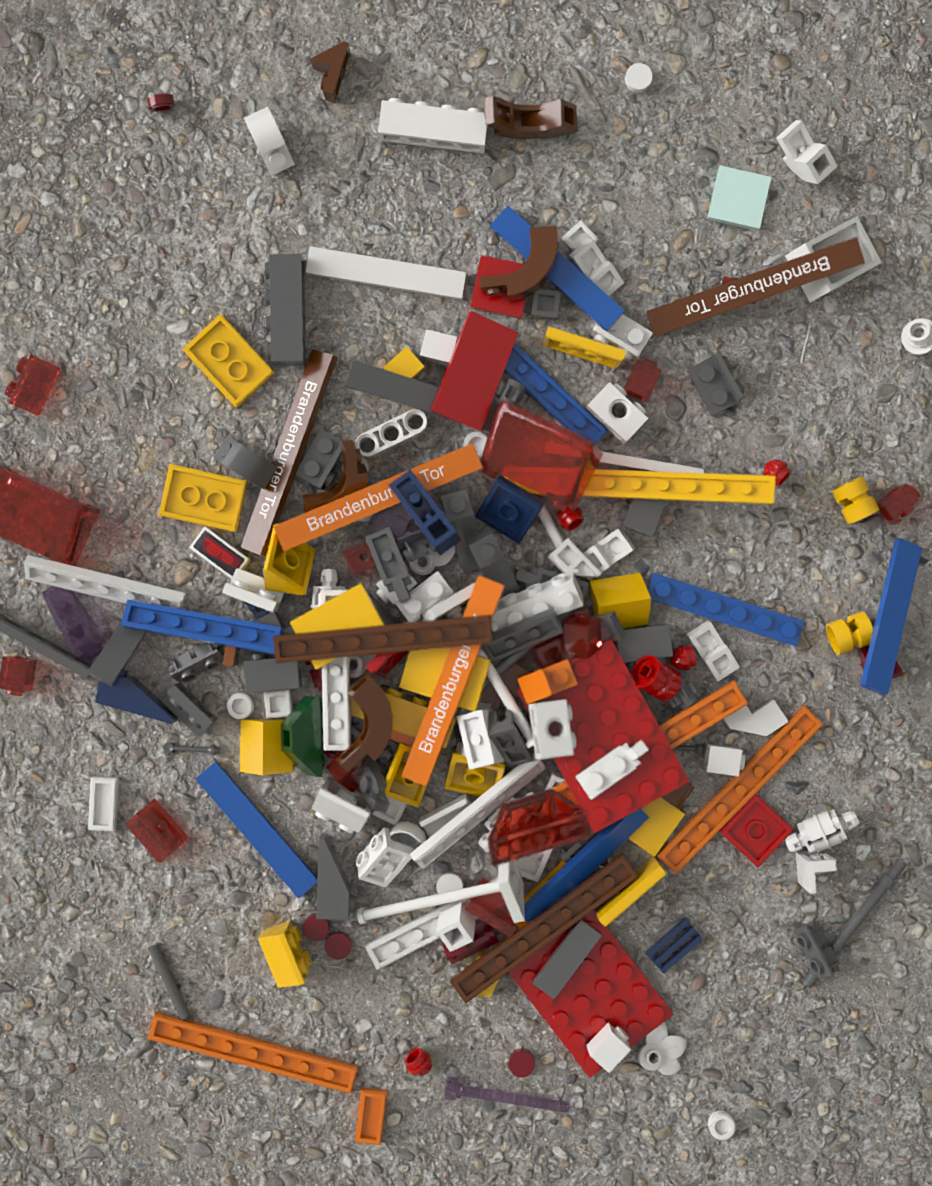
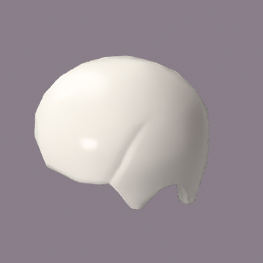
(408, 834)

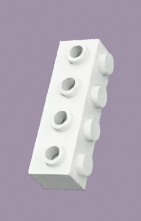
(432, 126)
(560, 593)

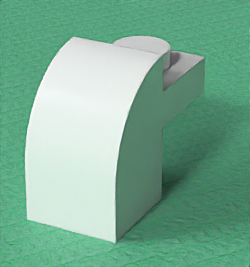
(269, 141)
(803, 156)

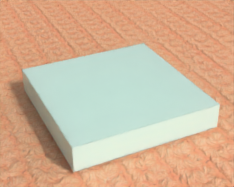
(739, 198)

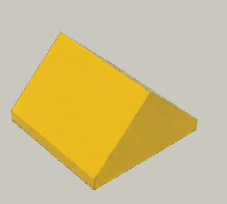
(288, 569)
(624, 596)
(262, 748)
(471, 781)
(401, 787)

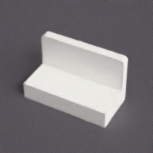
(477, 744)
(441, 816)
(808, 864)

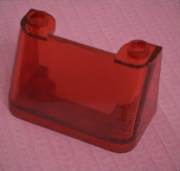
(539, 455)
(43, 518)

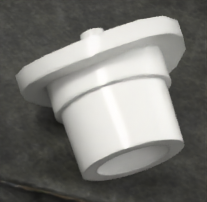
(918, 336)

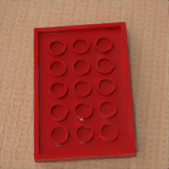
(608, 714)
(600, 991)

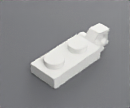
(610, 768)

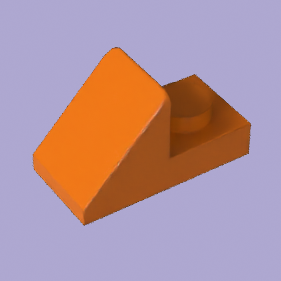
(547, 681)

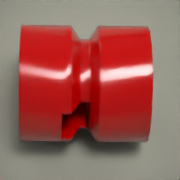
(656, 678)

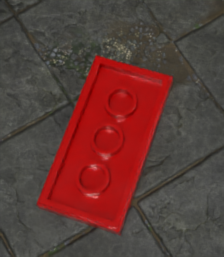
(474, 371)

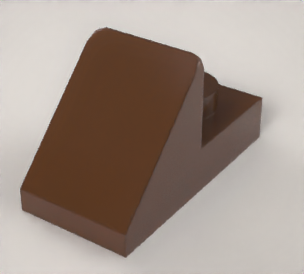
(334, 64)

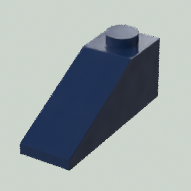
(425, 512)
(132, 696)

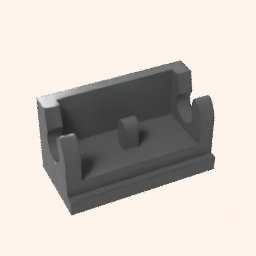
(508, 740)

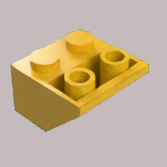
(285, 954)

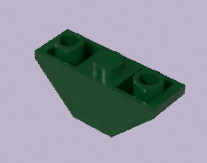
(304, 736)

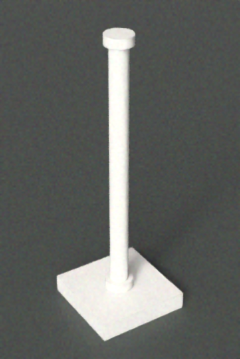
(452, 608)
(509, 884)

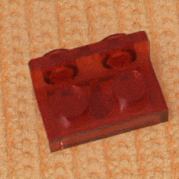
(32, 384)

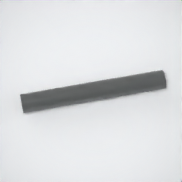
(169, 981)

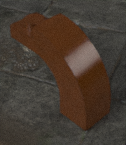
(530, 121)
(533, 273)
(352, 479)
(376, 726)

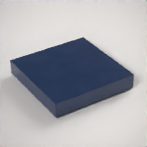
(509, 509)

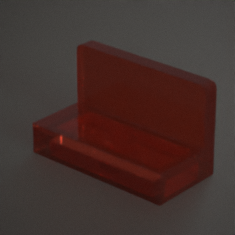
(157, 830)
(492, 910)

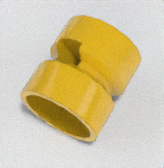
(855, 500)
(846, 634)

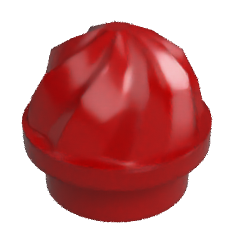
(778, 469)
(570, 519)
(683, 657)
(418, 1062)

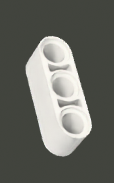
(401, 424)

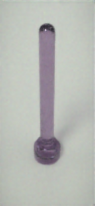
(456, 1089)

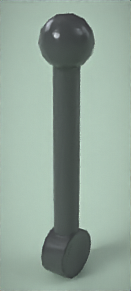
(170, 747)
(699, 748)

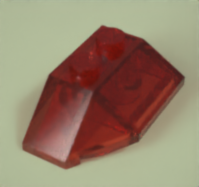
(535, 825)

